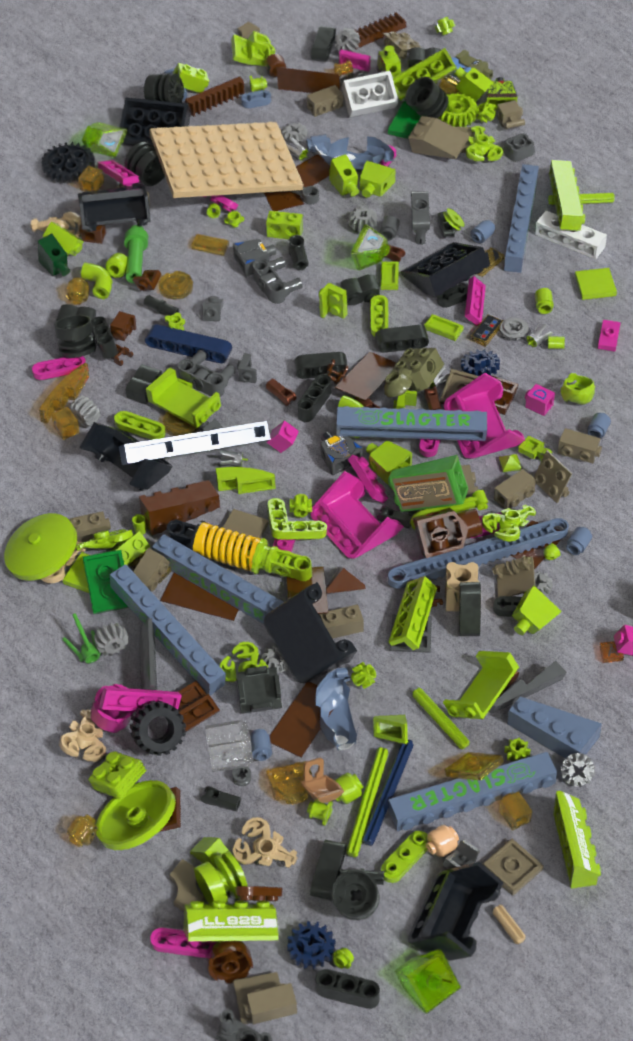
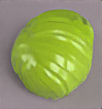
(579, 392)

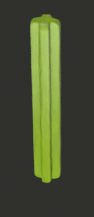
(590, 198)
(441, 718)

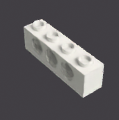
(586, 241)

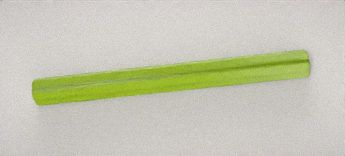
(367, 802)

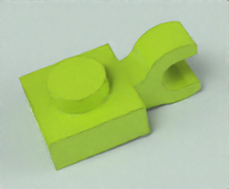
(532, 448)

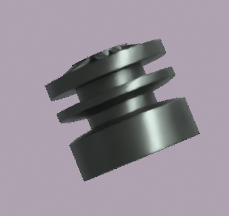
(164, 88)
(426, 98)
(145, 163)
(75, 336)
(356, 882)

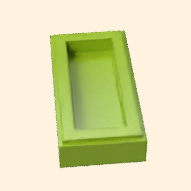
(389, 275)
(443, 327)

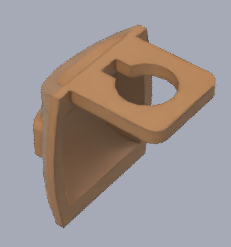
(321, 786)

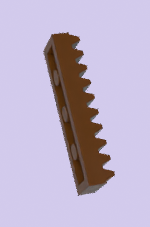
(375, 31)
(215, 96)

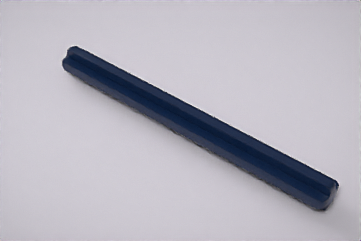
(387, 793)

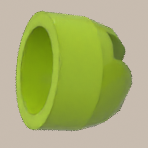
(210, 213)
(551, 552)

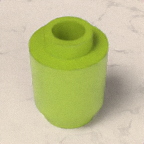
(544, 300)

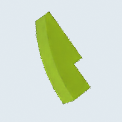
(244, 479)

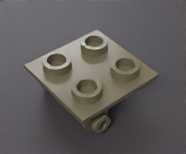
(400, 42)
(553, 477)
(515, 576)

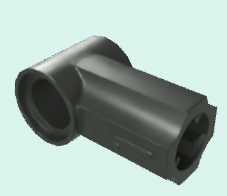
(298, 252)

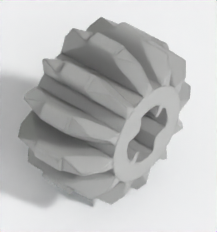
(347, 40)
(362, 216)
(85, 411)
(111, 639)

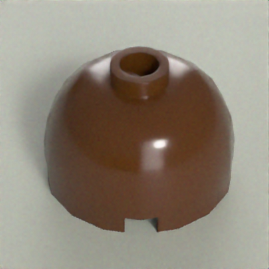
(229, 961)

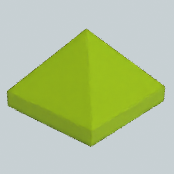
(510, 463)

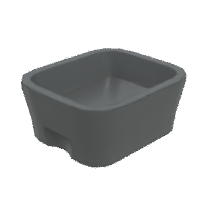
(519, 147)

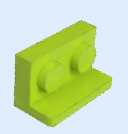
(333, 300)
(132, 548)

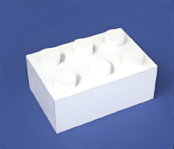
(369, 94)

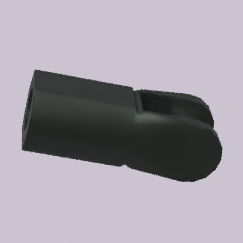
(447, 229)
(403, 518)
(223, 799)

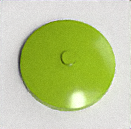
(40, 546)
(136, 816)

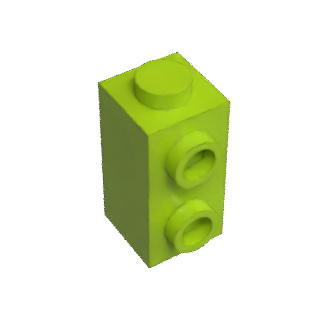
(192, 78)
(68, 241)

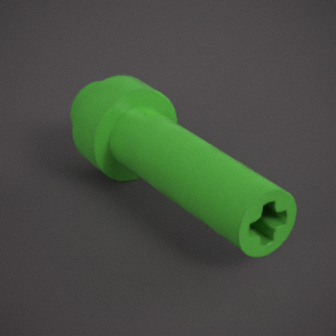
(136, 242)

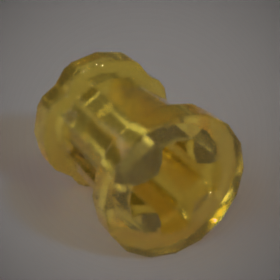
(343, 68)

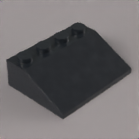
(145, 114)
(446, 268)

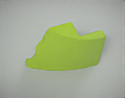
(251, 50)

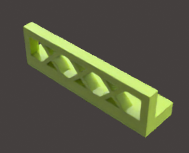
(416, 612)

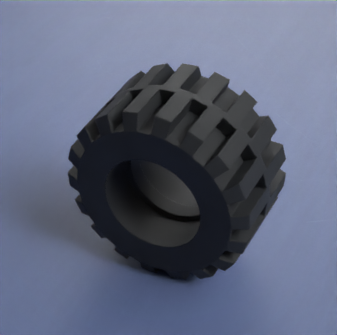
(171, 737)

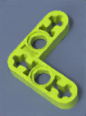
(288, 530)

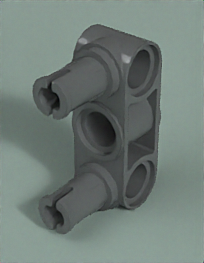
(420, 215)
(269, 282)
(202, 377)
(234, 1030)

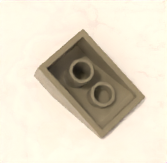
(437, 138)

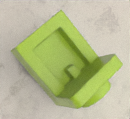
(408, 398)

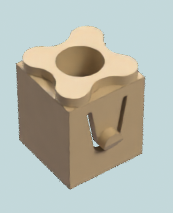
(454, 575)

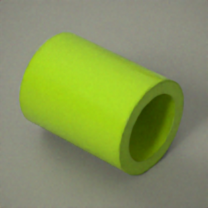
(556, 342)
(139, 523)

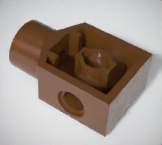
(446, 530)

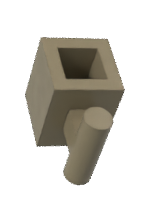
(510, 114)

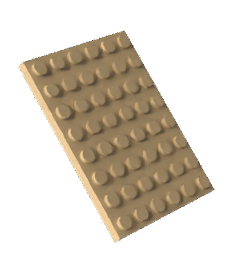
(225, 159)

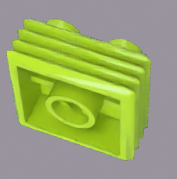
(117, 774)

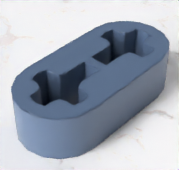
(256, 99)

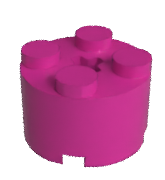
(109, 719)

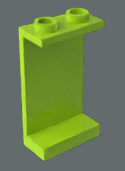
(181, 399)
(487, 686)

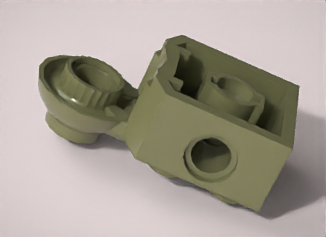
(413, 371)

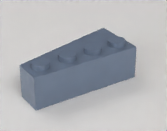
(553, 727)

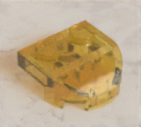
(287, 783)

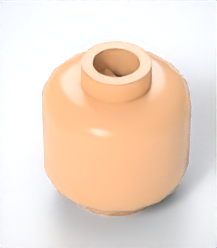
(442, 841)

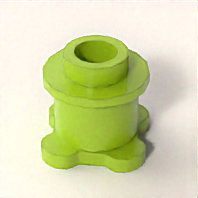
(257, 84)
(175, 321)
(320, 811)

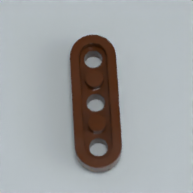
(258, 893)

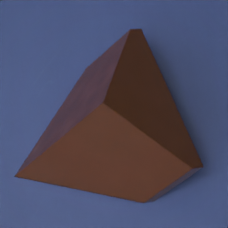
(344, 581)

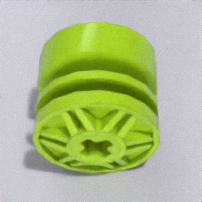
(218, 881)

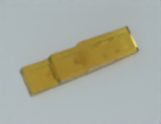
(66, 390)

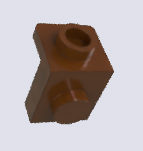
(148, 280)

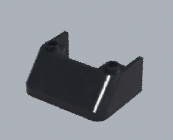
(105, 444)

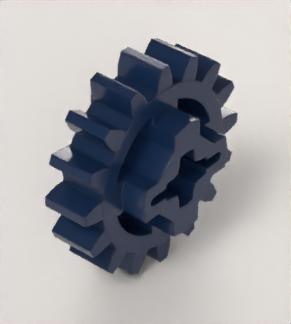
(480, 363)
(304, 939)

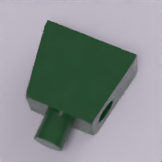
(52, 256)

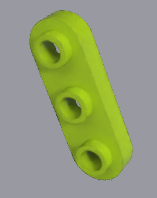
(379, 313)
(139, 425)
(404, 863)

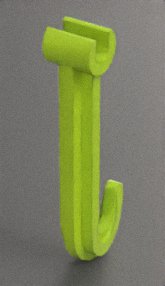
(477, 500)

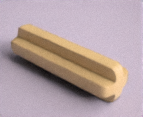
(509, 924)

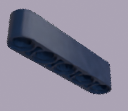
(188, 343)

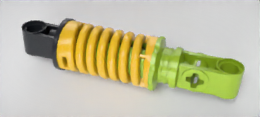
(239, 549)

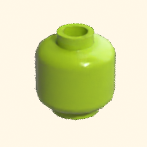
(117, 265)
(351, 787)

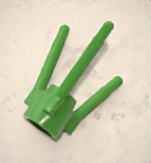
(88, 650)

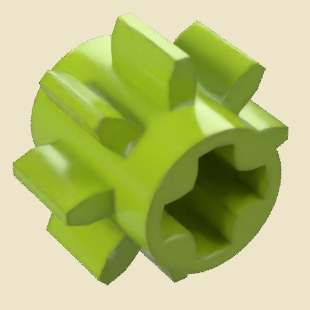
(445, 26)
(486, 112)
(300, 505)
(363, 675)
(517, 750)

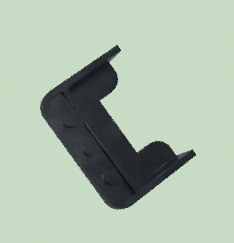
(452, 909)

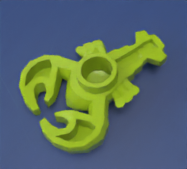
(482, 145)
(509, 522)
(106, 539)
(249, 651)

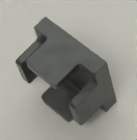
(259, 689)

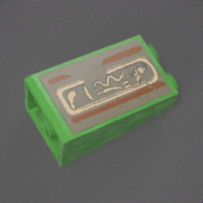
(429, 484)

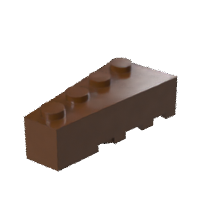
(178, 505)

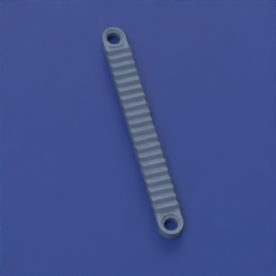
(480, 552)

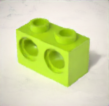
(284, 224)

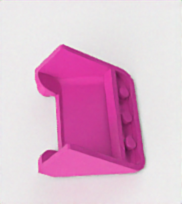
(480, 396)
(349, 521)

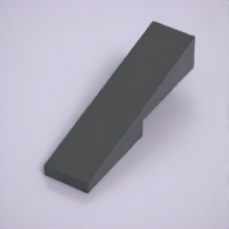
(548, 677)

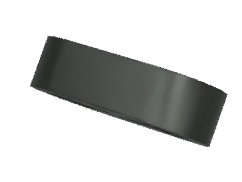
(452, 296)
(510, 604)

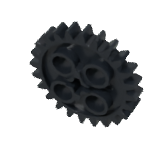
(67, 162)

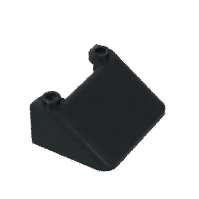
(114, 206)
(304, 637)

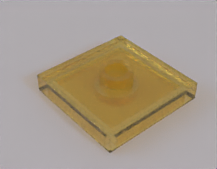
(474, 766)

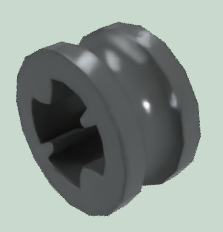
(242, 781)

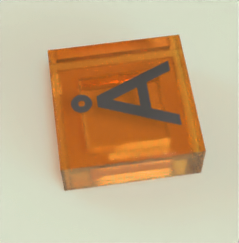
(609, 652)

